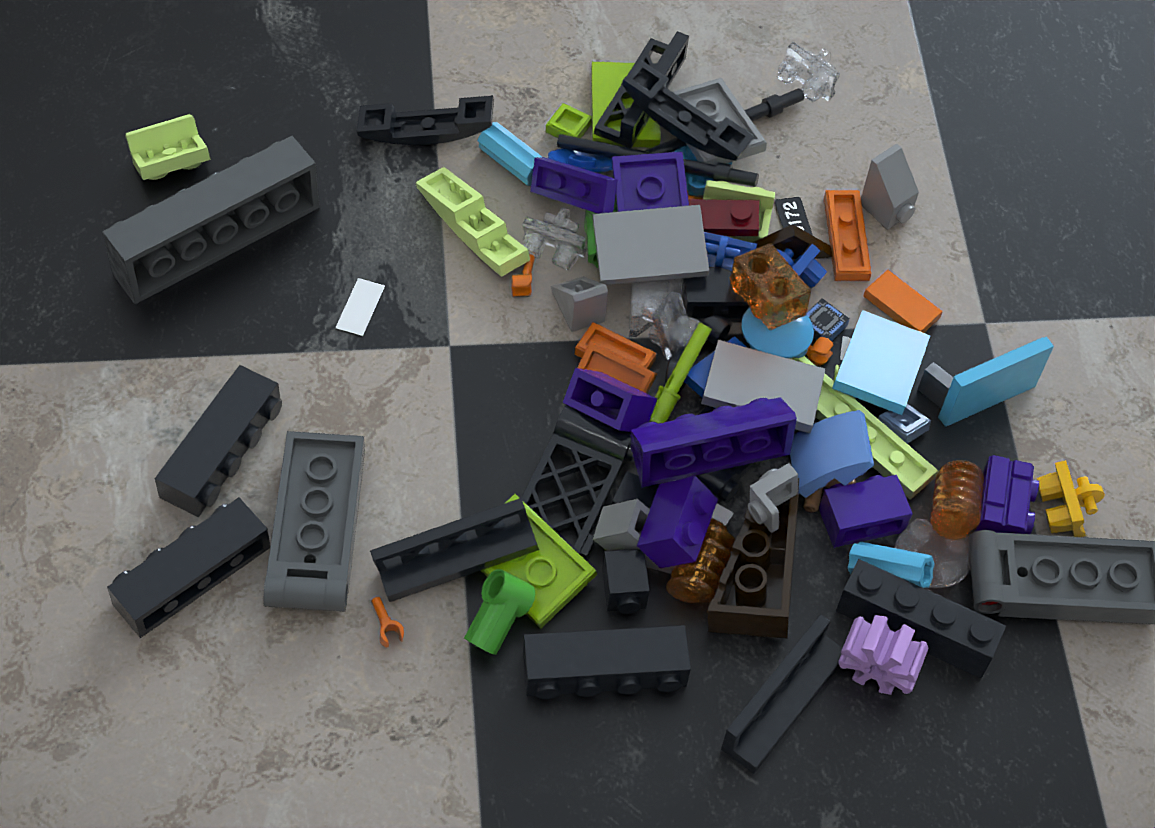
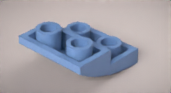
(833, 449)

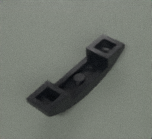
(681, 118)
(425, 127)

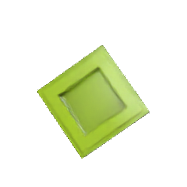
(568, 122)

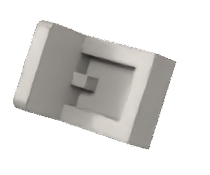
(770, 491)

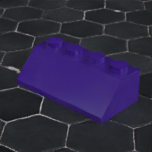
(713, 440)

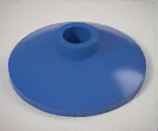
(582, 160)

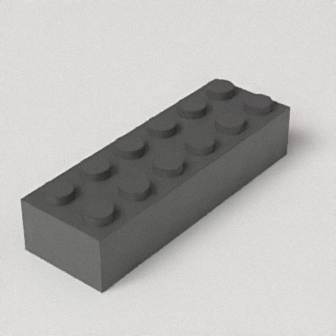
(212, 219)

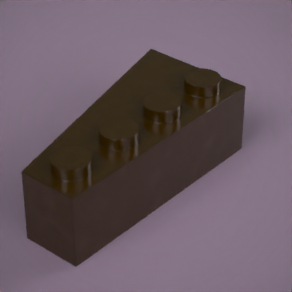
(758, 578)

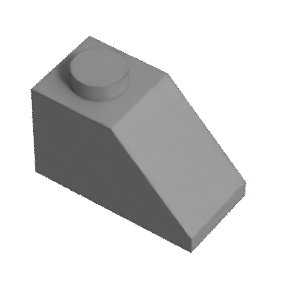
(890, 188)
(621, 528)

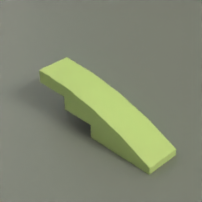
(472, 222)

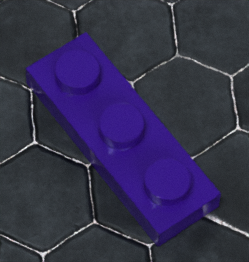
(573, 185)

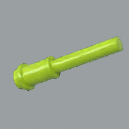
(667, 395)

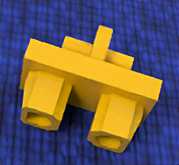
(1069, 515)

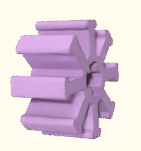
(883, 654)

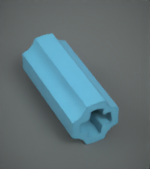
(508, 151)
(905, 564)

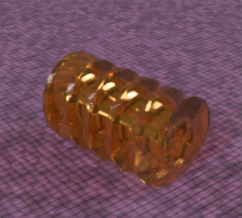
(957, 499)
(699, 579)

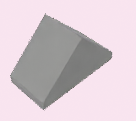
(581, 302)

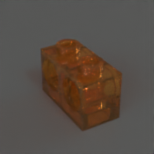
(770, 286)

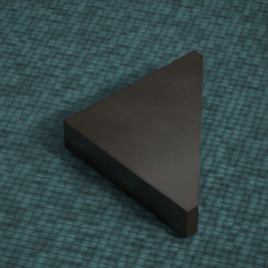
(796, 240)

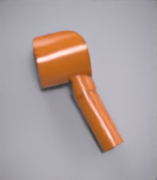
(522, 283)
(820, 351)
(386, 622)

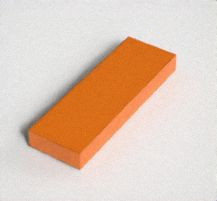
(847, 235)

